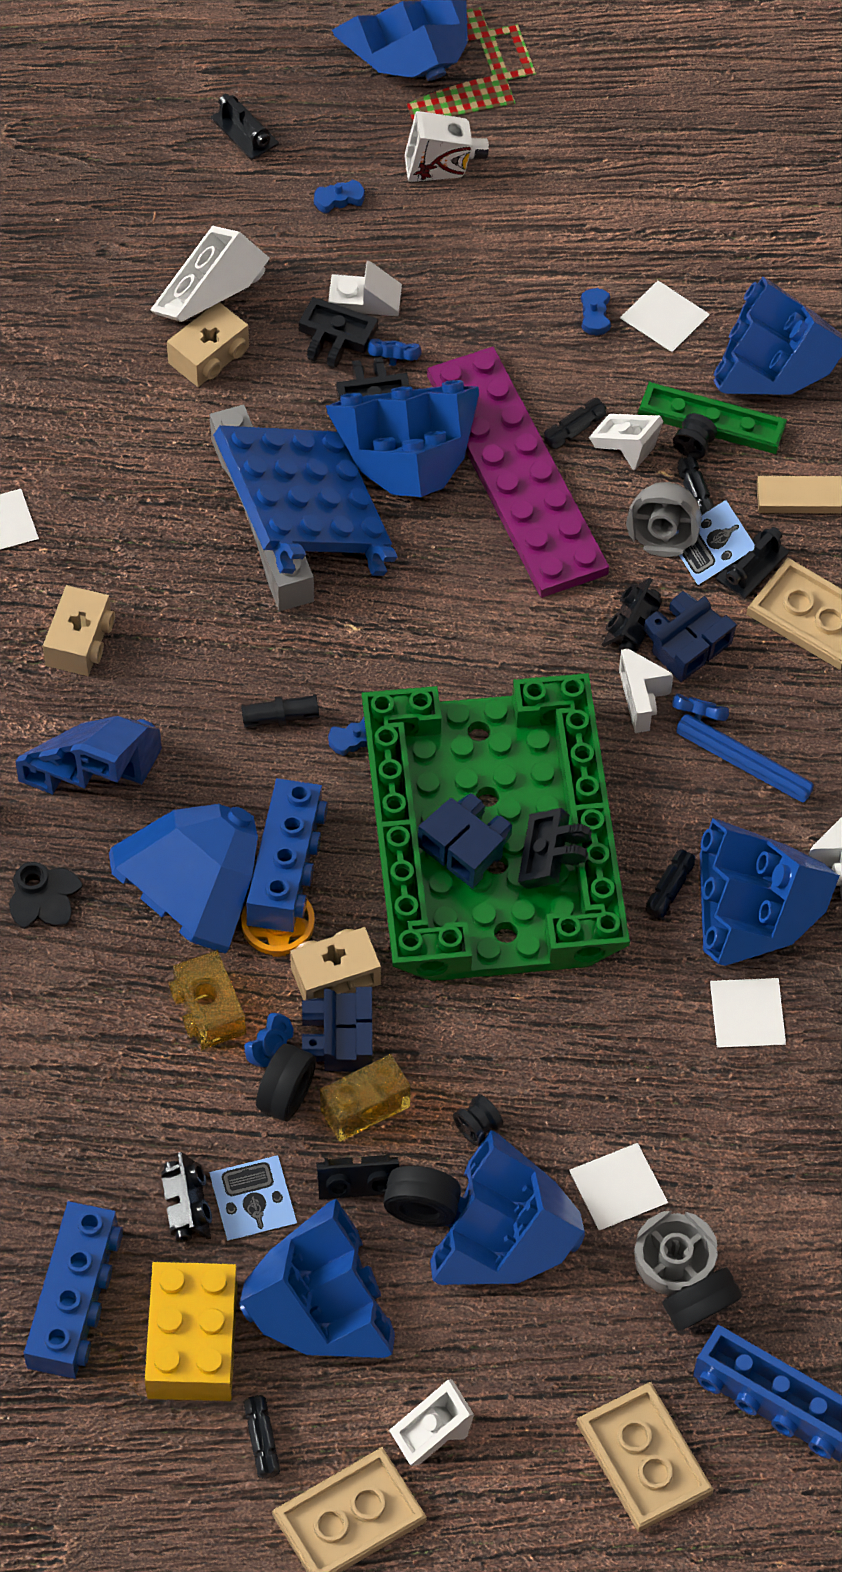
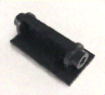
(243, 127)
(756, 565)
(637, 605)
(344, 1179)
(185, 1182)

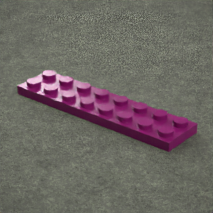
(523, 479)

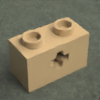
(208, 344)
(78, 630)
(353, 958)

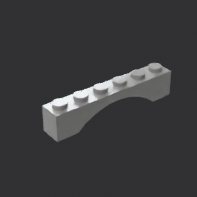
(287, 589)

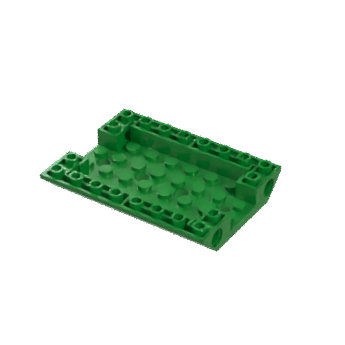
(535, 760)

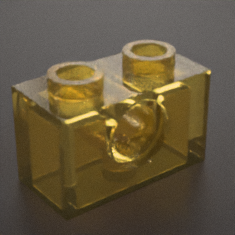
(201, 979)
(365, 1097)

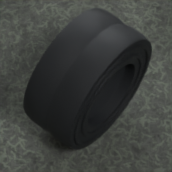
(286, 1082)
(422, 1196)
(702, 1299)

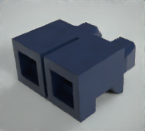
(691, 637)
(462, 840)
(347, 1029)

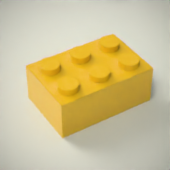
(191, 1331)

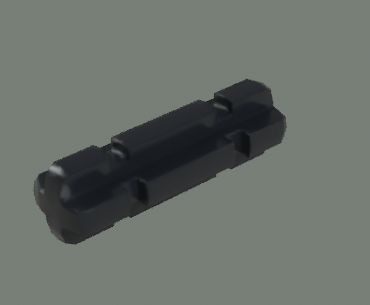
(575, 423)
(695, 482)
(670, 883)
(261, 1437)

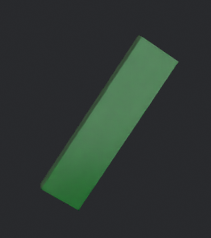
(732, 421)

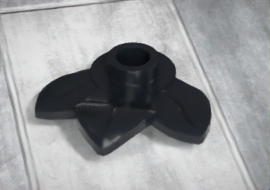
(45, 900)

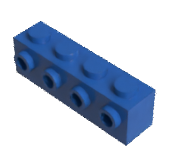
(285, 855)
(72, 1290)
(772, 1390)

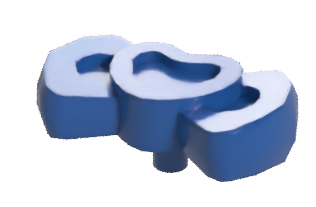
(339, 196)
(594, 311)
(394, 350)
(700, 707)
(347, 739)
(269, 1040)

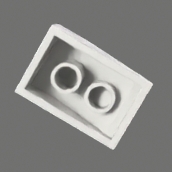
(214, 271)

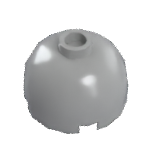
(659, 514)
(675, 1251)

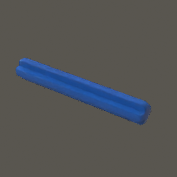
(744, 758)

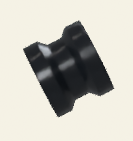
(695, 435)
(478, 1119)

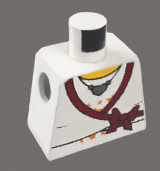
(441, 147)

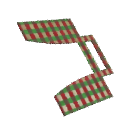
(482, 92)

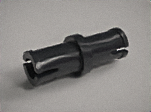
(280, 711)

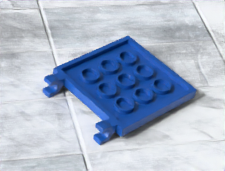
(304, 494)

